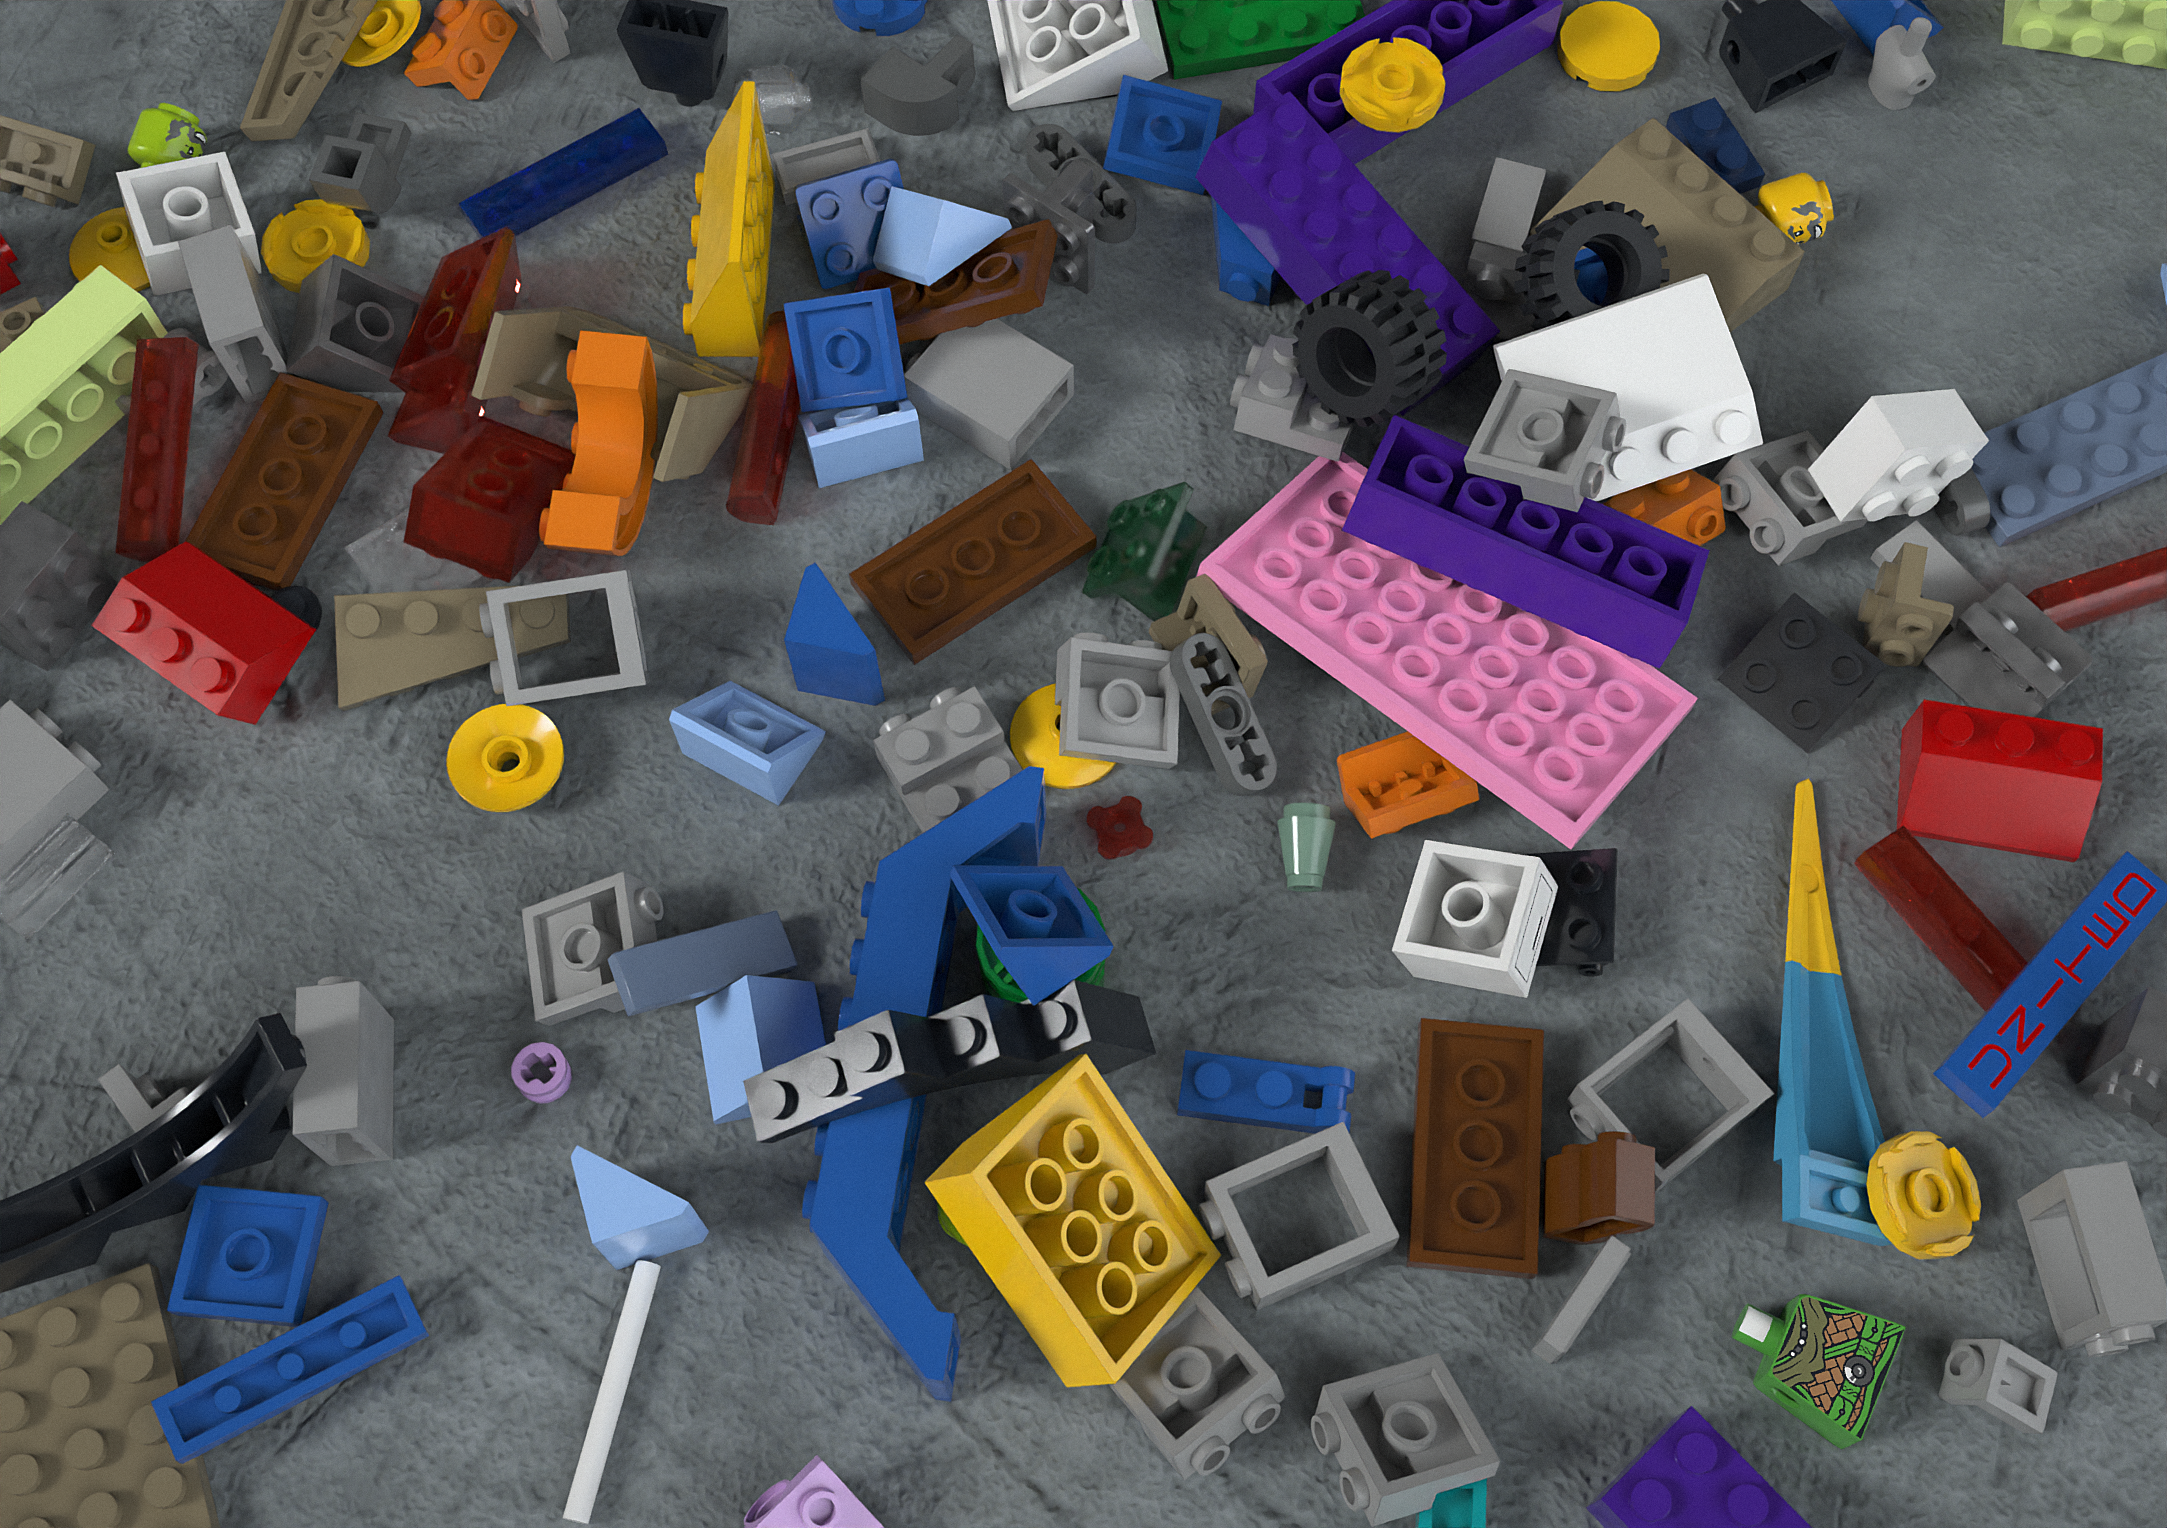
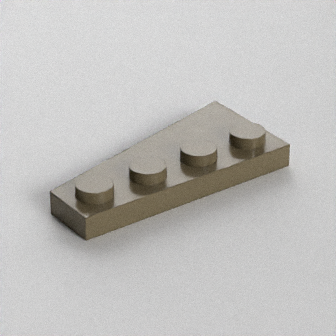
(300, 63)
(424, 636)

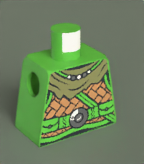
(1822, 1362)

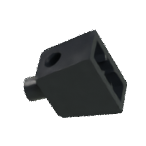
(676, 46)
(1777, 49)

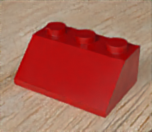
(205, 631)
(1999, 779)

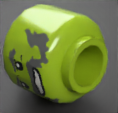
(166, 136)

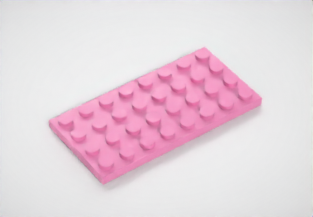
(1487, 686)

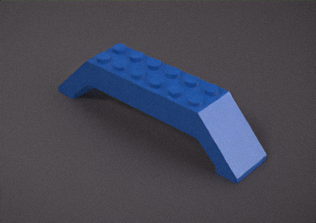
(904, 967)

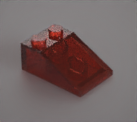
(487, 499)

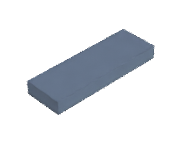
(700, 962)

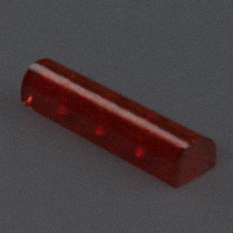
(767, 430)
(157, 447)
(2104, 591)
(1942, 915)

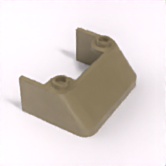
(695, 398)

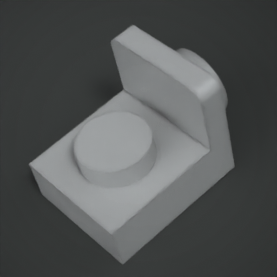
(139, 1098)
(2000, 1382)

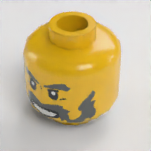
(1797, 206)

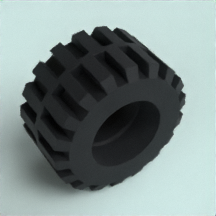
(1618, 240)
(1396, 329)

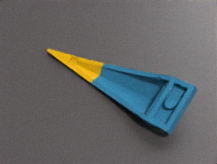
(1823, 1098)

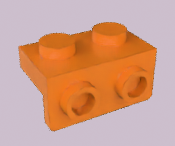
(462, 45)
(1677, 504)
(1401, 784)

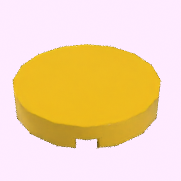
(1608, 45)
(1392, 85)
(308, 237)
(1923, 1195)

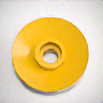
(383, 32)
(109, 243)
(499, 736)
(1037, 739)

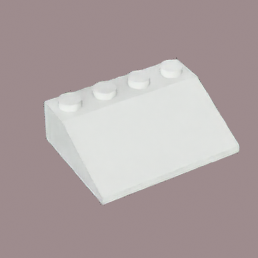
(1073, 48)
(1671, 376)

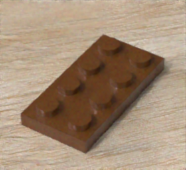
(993, 283)
(284, 480)
(972, 561)
(1476, 1149)

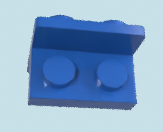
(844, 219)

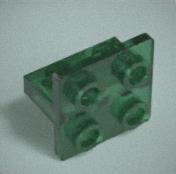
(1147, 551)

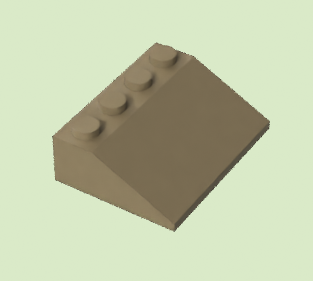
(1697, 219)

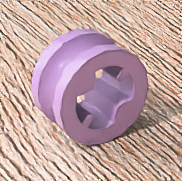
(535, 1089)

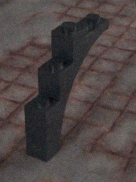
(971, 1043)
(218, 1128)

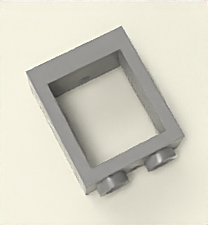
(625, 625)
(1705, 1054)
(1355, 1190)
(2095, 1258)

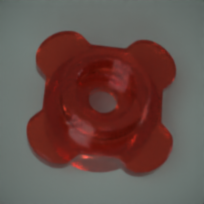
(1120, 844)

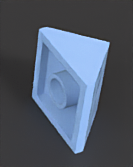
(931, 236)
(861, 440)
(746, 739)
(752, 1030)
(630, 1215)

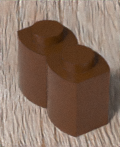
(1599, 1190)

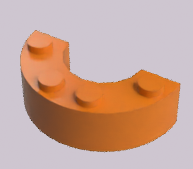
(612, 443)

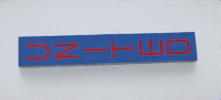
(2053, 985)

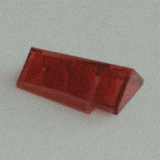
(449, 340)

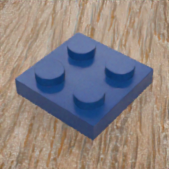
(1161, 133)
(845, 350)
(248, 1256)

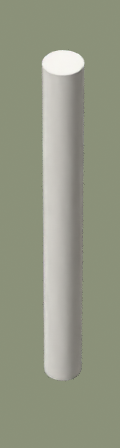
(611, 1392)

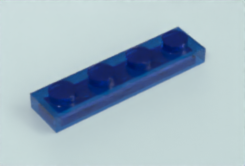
(566, 176)

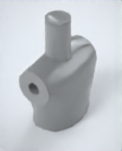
(1900, 65)

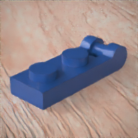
(1263, 1092)

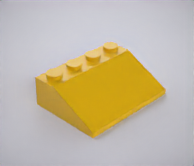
(732, 235)
(1075, 1224)

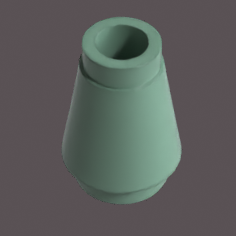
(1305, 844)

